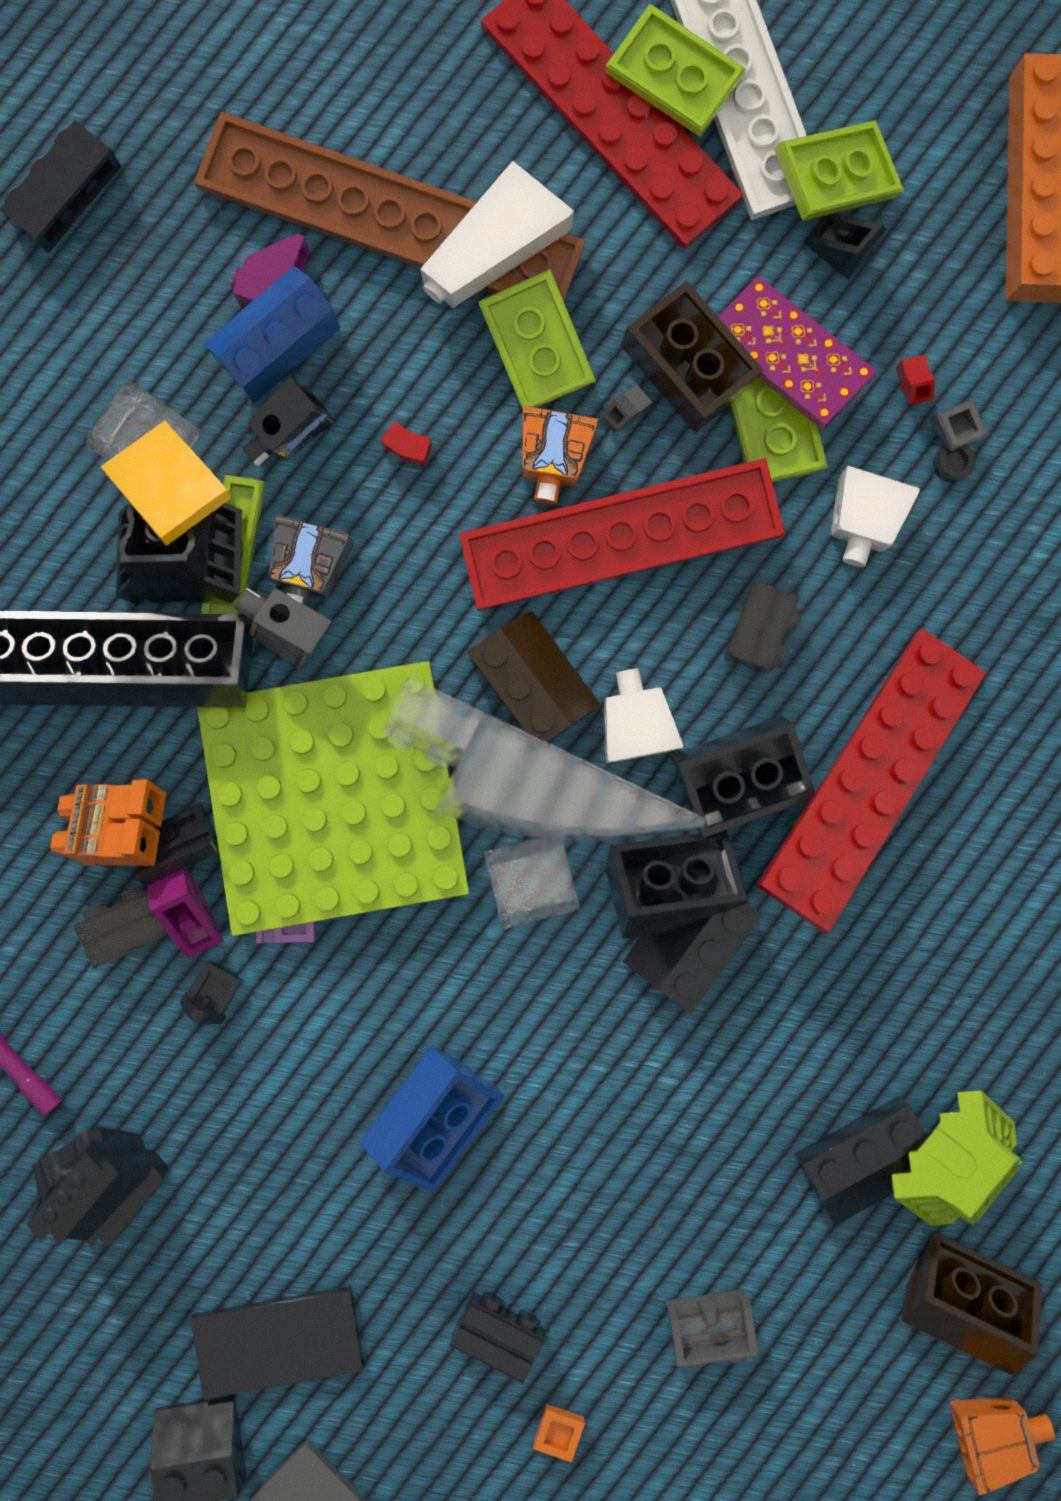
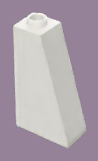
(496, 236)

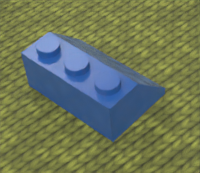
(274, 333)
(431, 1120)

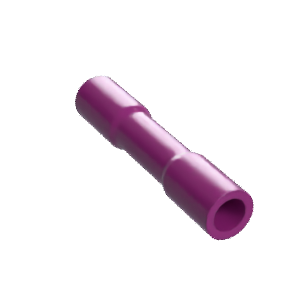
(30, 1083)

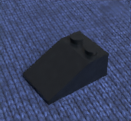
(672, 882)

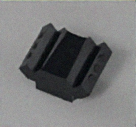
(192, 567)
(94, 1186)

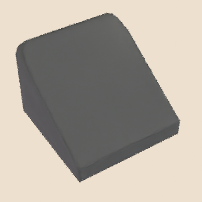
(959, 425)

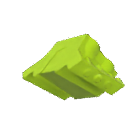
(961, 1163)

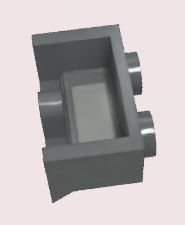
(712, 1328)

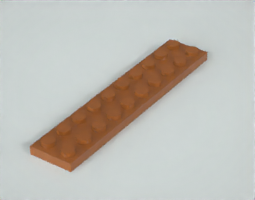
(352, 199)

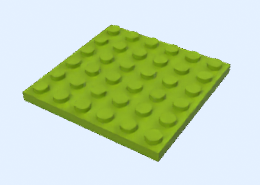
(324, 810)

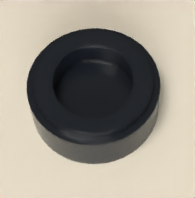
(955, 464)

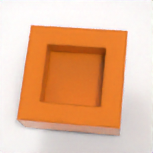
(558, 1433)

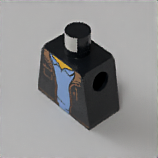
(286, 423)

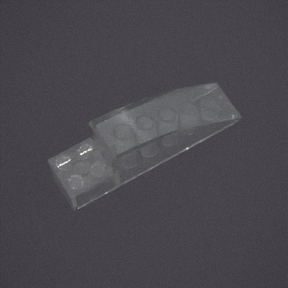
(521, 782)

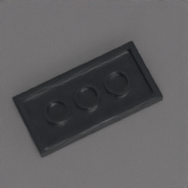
(277, 1342)

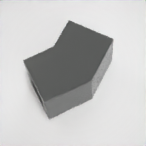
(627, 408)

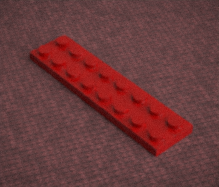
(623, 129)
(622, 534)
(871, 781)

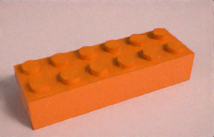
(1034, 181)

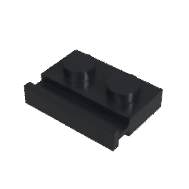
(182, 842)

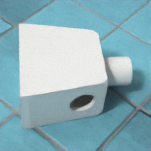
(869, 512)
(637, 721)

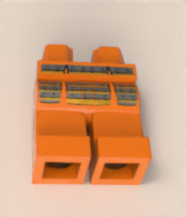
(109, 824)

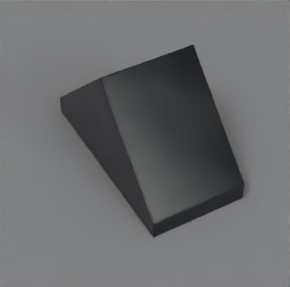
(845, 241)

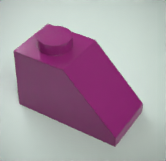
(266, 266)
(184, 912)

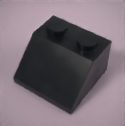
(197, 1451)

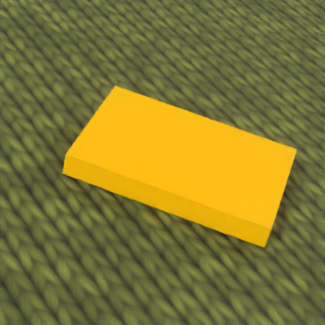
(166, 482)

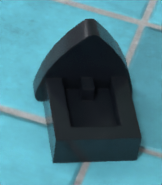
(210, 994)

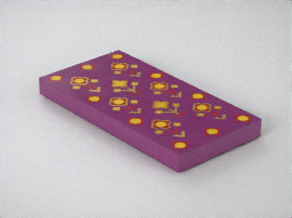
(796, 353)

